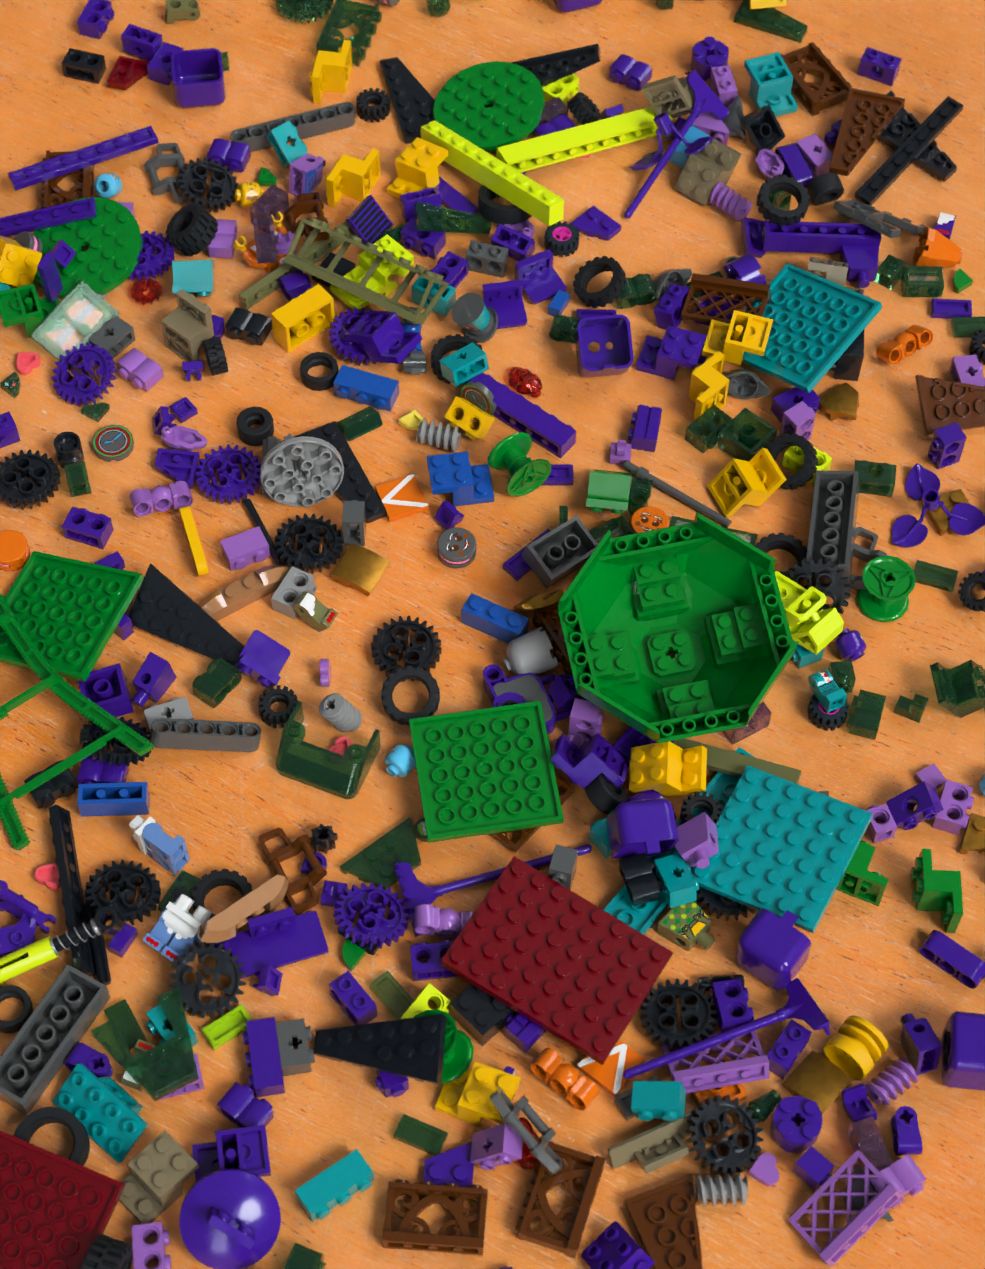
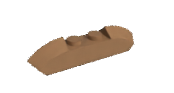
(244, 591)
(224, 924)

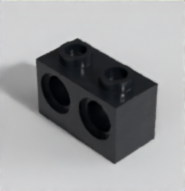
(84, 66)

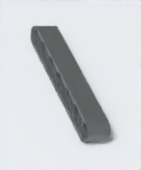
(307, 124)

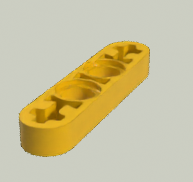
(193, 540)

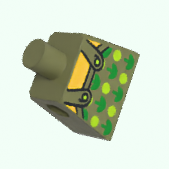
(686, 927)

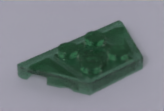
(377, 860)

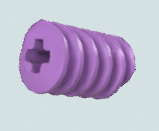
(729, 202)
(890, 1081)

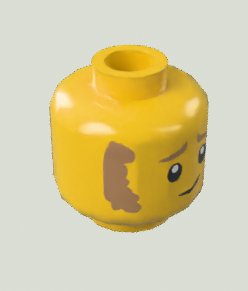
(248, 193)

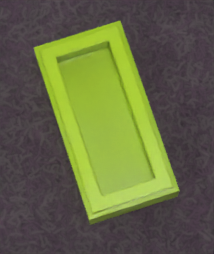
(226, 1027)

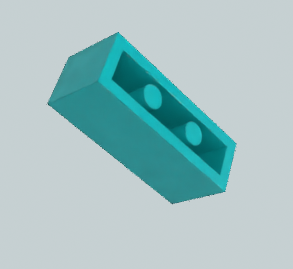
(335, 1186)

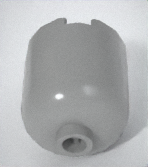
(530, 653)

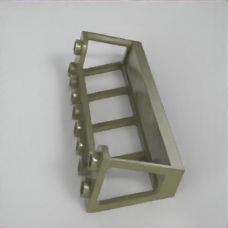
(360, 289)

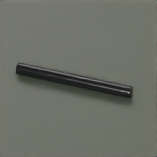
(258, 522)

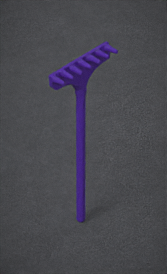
(704, 102)
(418, 893)
(799, 1006)

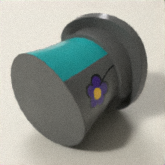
(476, 318)

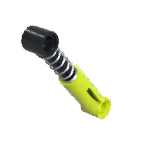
(48, 948)

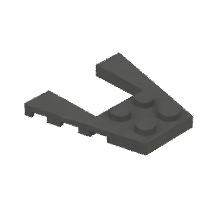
(872, 218)

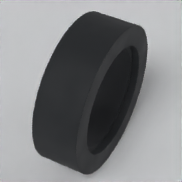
(499, 213)
(57, 1115)

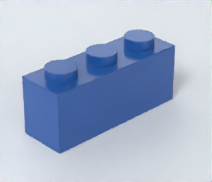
(366, 388)
(493, 619)
(113, 799)

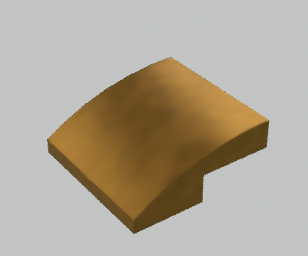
(360, 569)
(537, 601)
(817, 1080)

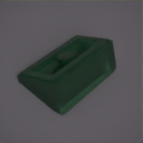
(360, 423)

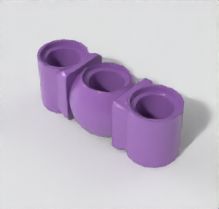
(160, 498)
(444, 921)

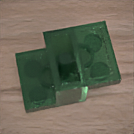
(960, 688)

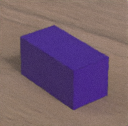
(113, 560)
(124, 628)
(122, 940)

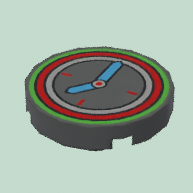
(479, 395)
(113, 443)

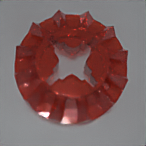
(139, 288)

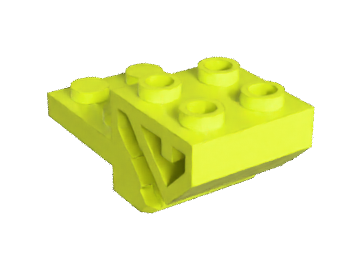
(380, 280)
(807, 625)

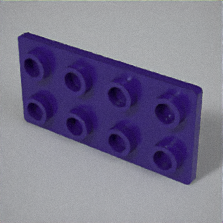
(278, 940)

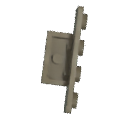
(653, 1147)

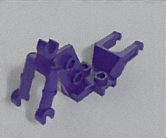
(23, 932)

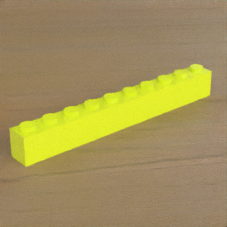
(579, 140)
(496, 174)

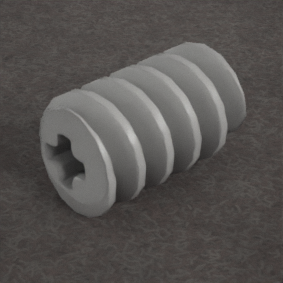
(438, 435)
(340, 713)
(721, 1189)

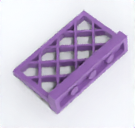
(721, 1073)
(860, 1223)

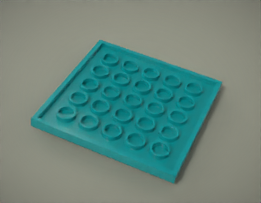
(809, 327)
(782, 847)

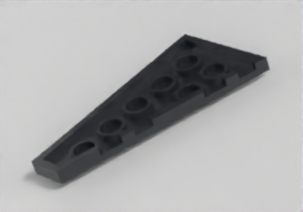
(409, 98)
(931, 158)
(355, 482)

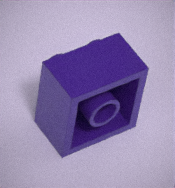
(108, 690)

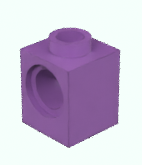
(884, 831)

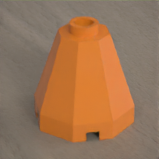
(936, 250)

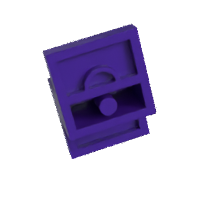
(383, 337)
(676, 349)
(590, 760)
(234, 1149)

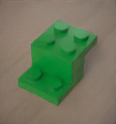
(23, 306)
(608, 491)
(859, 881)
(937, 891)

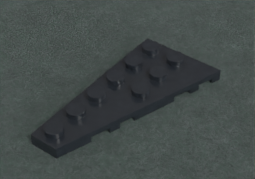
(561, 64)
(173, 615)
(394, 1047)

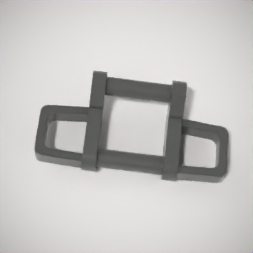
(162, 160)
(864, 555)
(538, 1147)

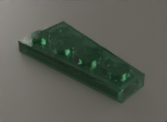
(771, 21)
(443, 219)

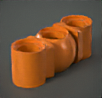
(904, 344)
(564, 1078)

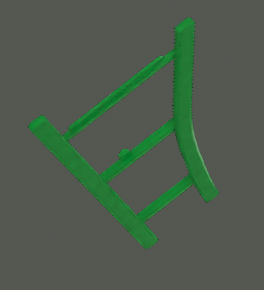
(76, 700)

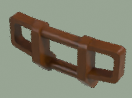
(306, 204)
(292, 849)

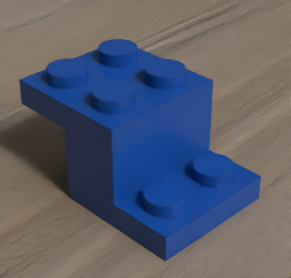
(455, 475)

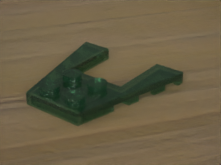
(164, 1066)

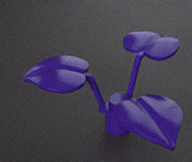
(670, 130)
(925, 485)

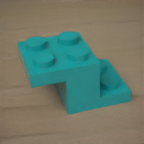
(771, 83)
(194, 277)

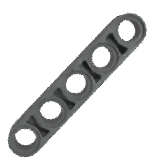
(205, 735)

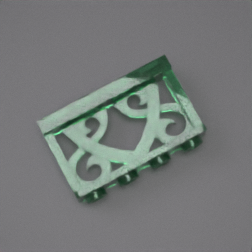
(344, 11)

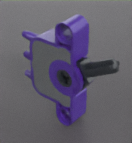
(522, 689)

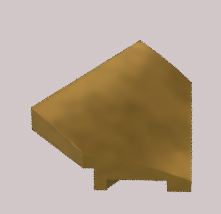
(840, 402)

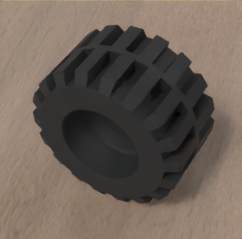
(191, 229)
(108, 1254)

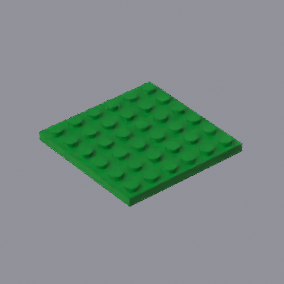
(67, 611)
(485, 771)

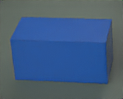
(558, 303)

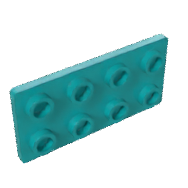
(103, 1109)

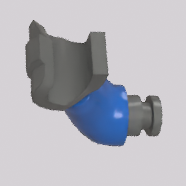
(415, 361)

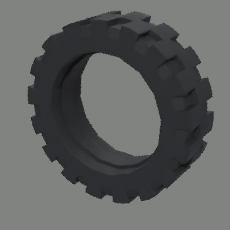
(789, 185)
(607, 294)
(447, 345)
(810, 459)
(785, 543)
(410, 673)
(217, 879)

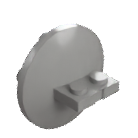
(301, 471)

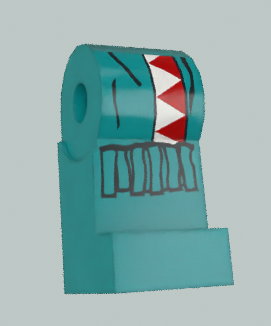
(827, 690)

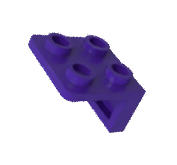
(539, 277)
(507, 302)
(262, 659)
(616, 1250)

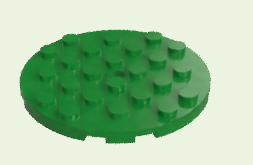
(508, 86)
(112, 251)

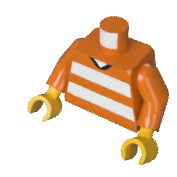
(249, 253)

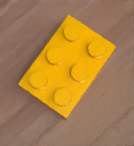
(303, 318)

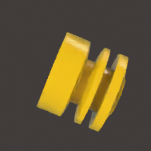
(856, 1047)

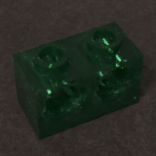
(705, 430)

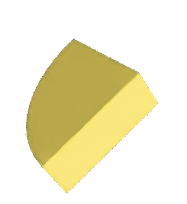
(411, 420)

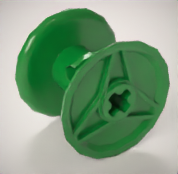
(526, 474)
(887, 588)
(457, 1049)

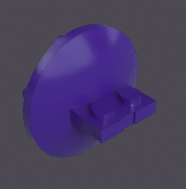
(229, 1219)

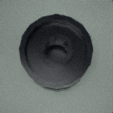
(68, 448)

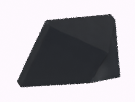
(763, 128)

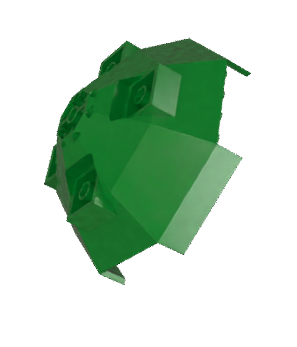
(683, 594)

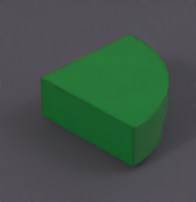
(266, 178)
(961, 281)
(352, 954)

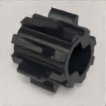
(323, 832)

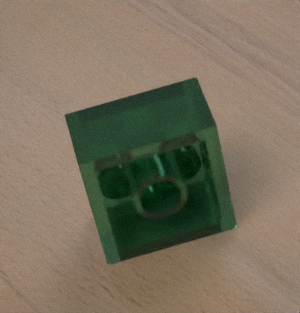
(745, 435)

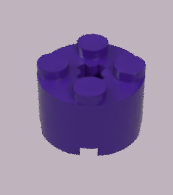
(708, 54)
(745, 269)
(792, 1111)

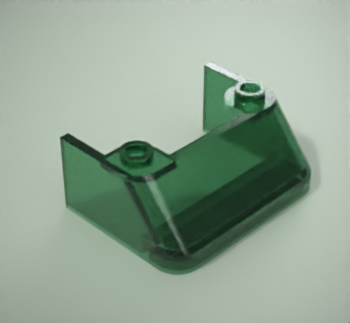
(321, 767)

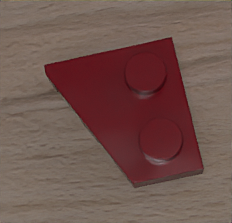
(127, 72)

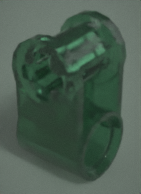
(564, 328)
(639, 494)

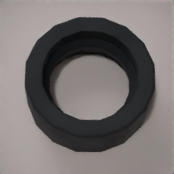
(317, 359)
(15, 1025)

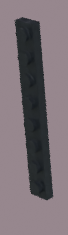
(909, 151)
(71, 886)

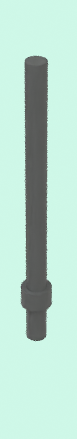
(643, 474)

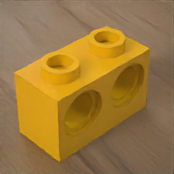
(471, 414)

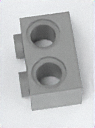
(290, 591)

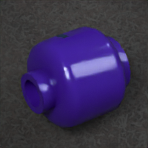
(850, 645)

